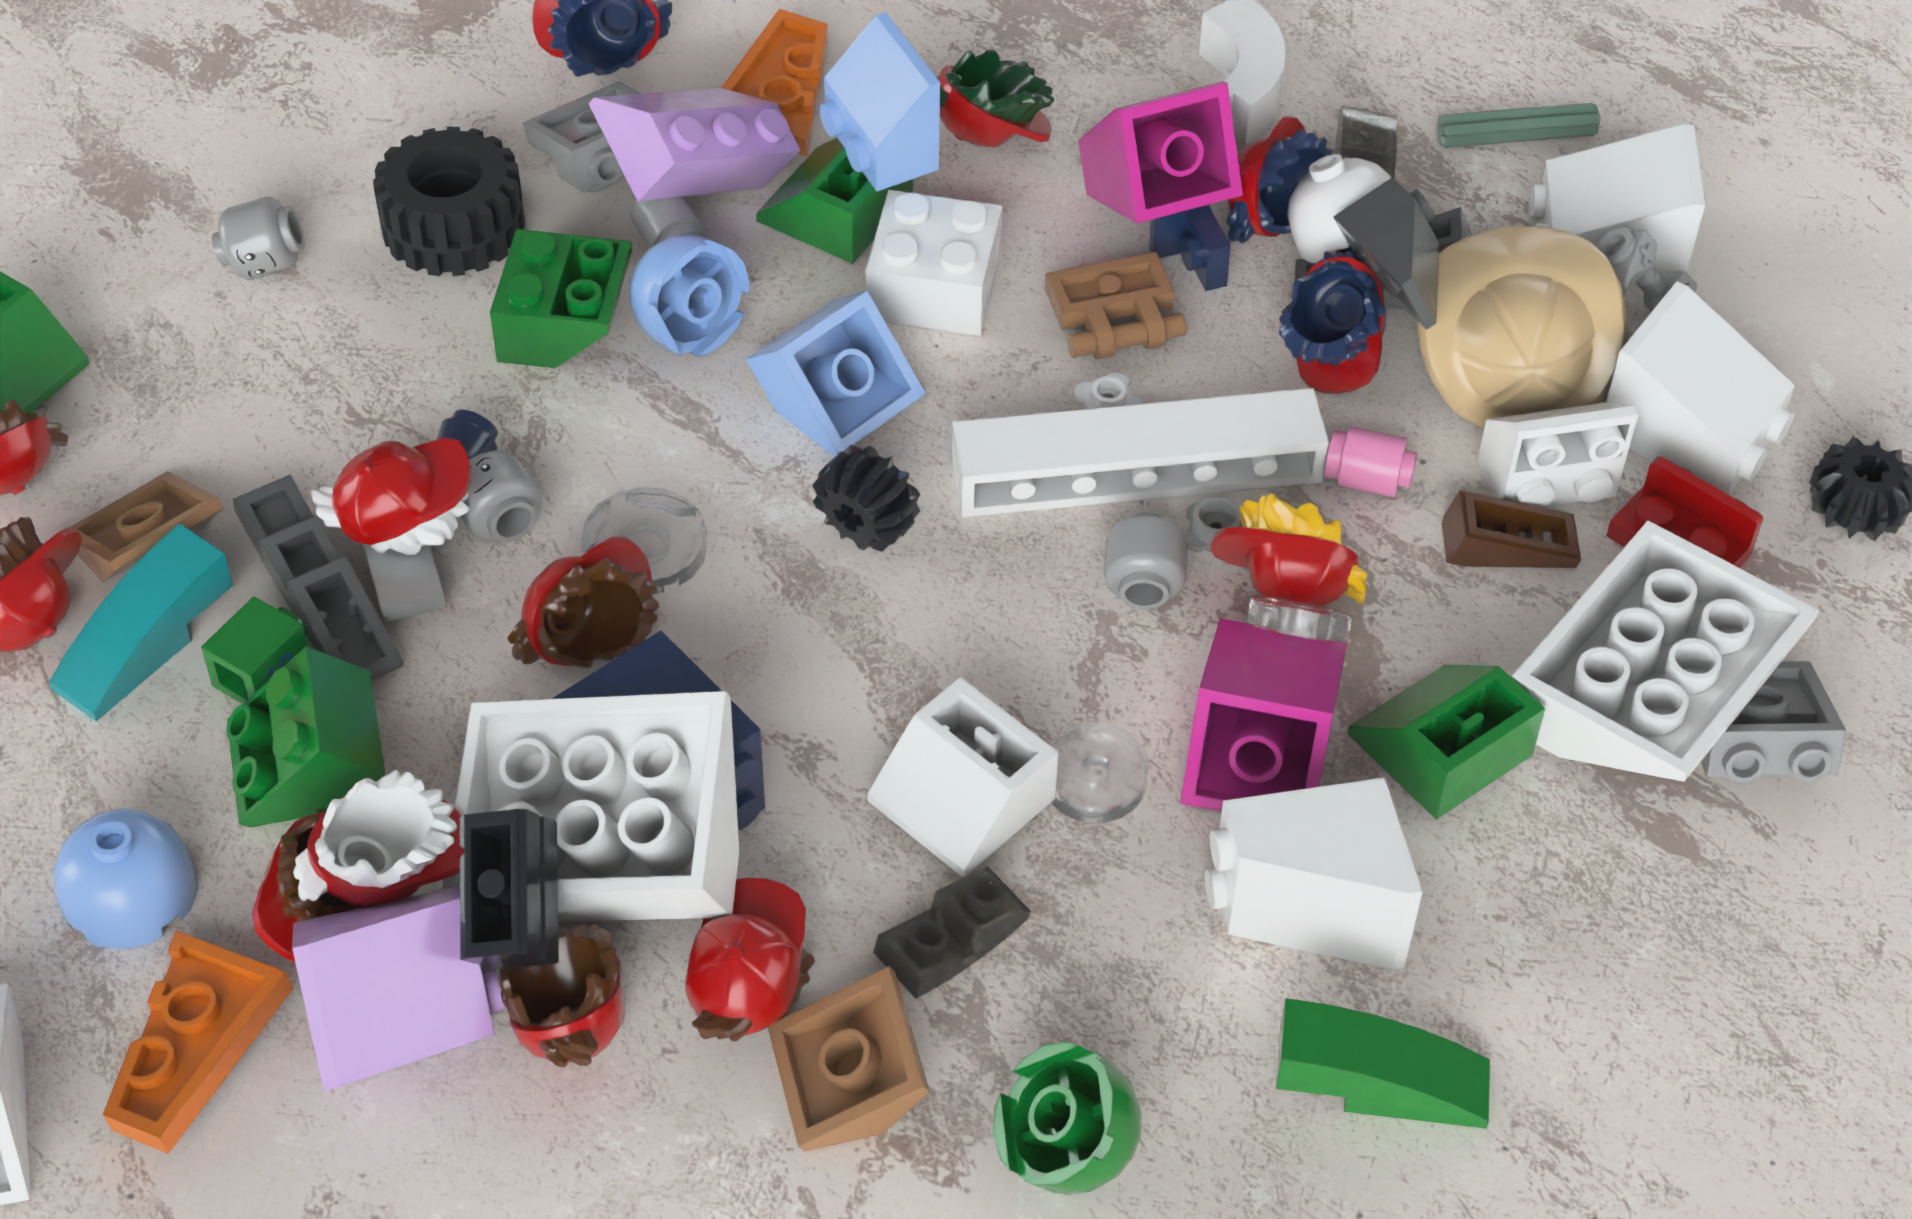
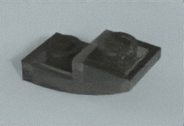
(1367, 137)
(955, 933)

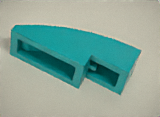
(141, 622)

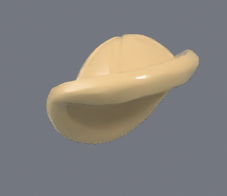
(1523, 323)

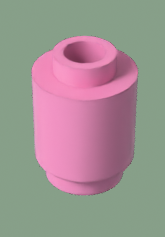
(1370, 461)

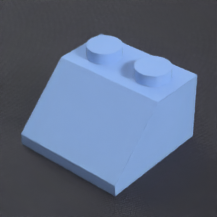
(884, 106)
(837, 373)

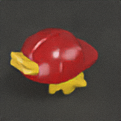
(1291, 553)

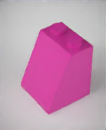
(1164, 154)
(1261, 715)

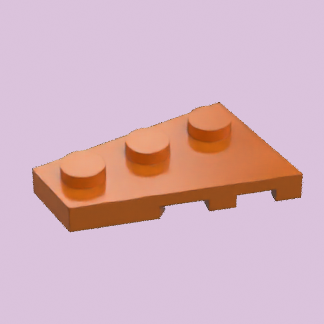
(786, 69)
(194, 1037)

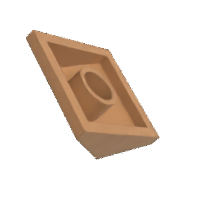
(136, 522)
(849, 1063)

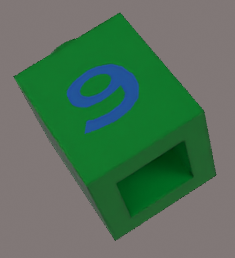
(252, 648)

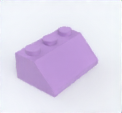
(695, 141)

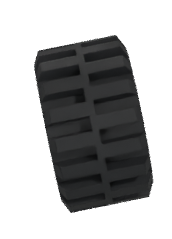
(449, 200)

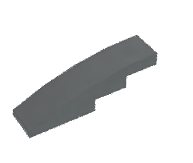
(315, 578)

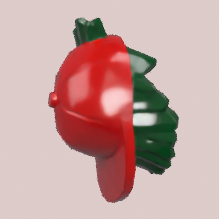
(993, 100)

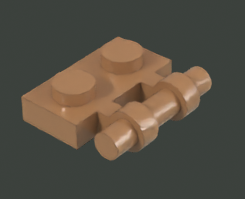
(1113, 291)

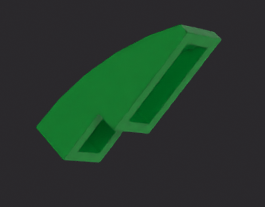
(1381, 1066)

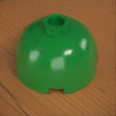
(1067, 1120)

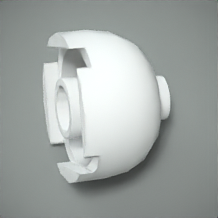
(1322, 194)

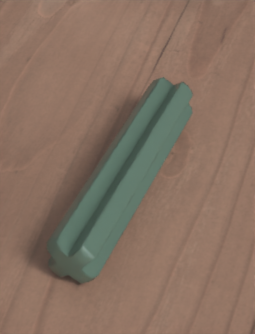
(1518, 125)

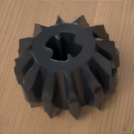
(1862, 488)
(866, 498)

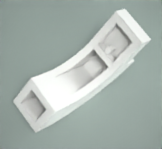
(1251, 54)

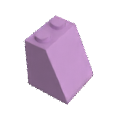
(390, 986)

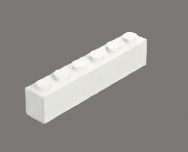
(1138, 452)

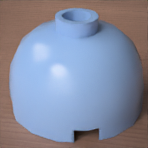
(688, 293)
(124, 878)

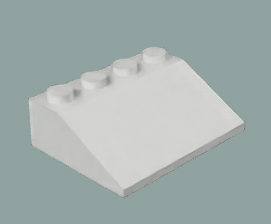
(1659, 657)
(634, 793)

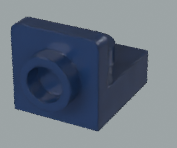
(1198, 240)

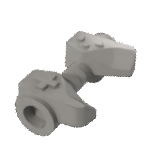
(1633, 259)

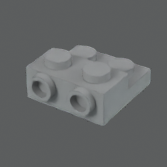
(578, 142)
(1781, 731)

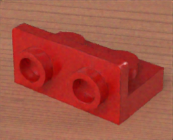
(1690, 510)

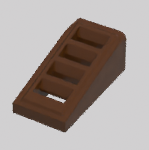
(1473, 538)

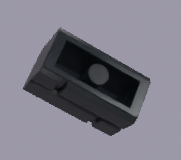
(508, 889)

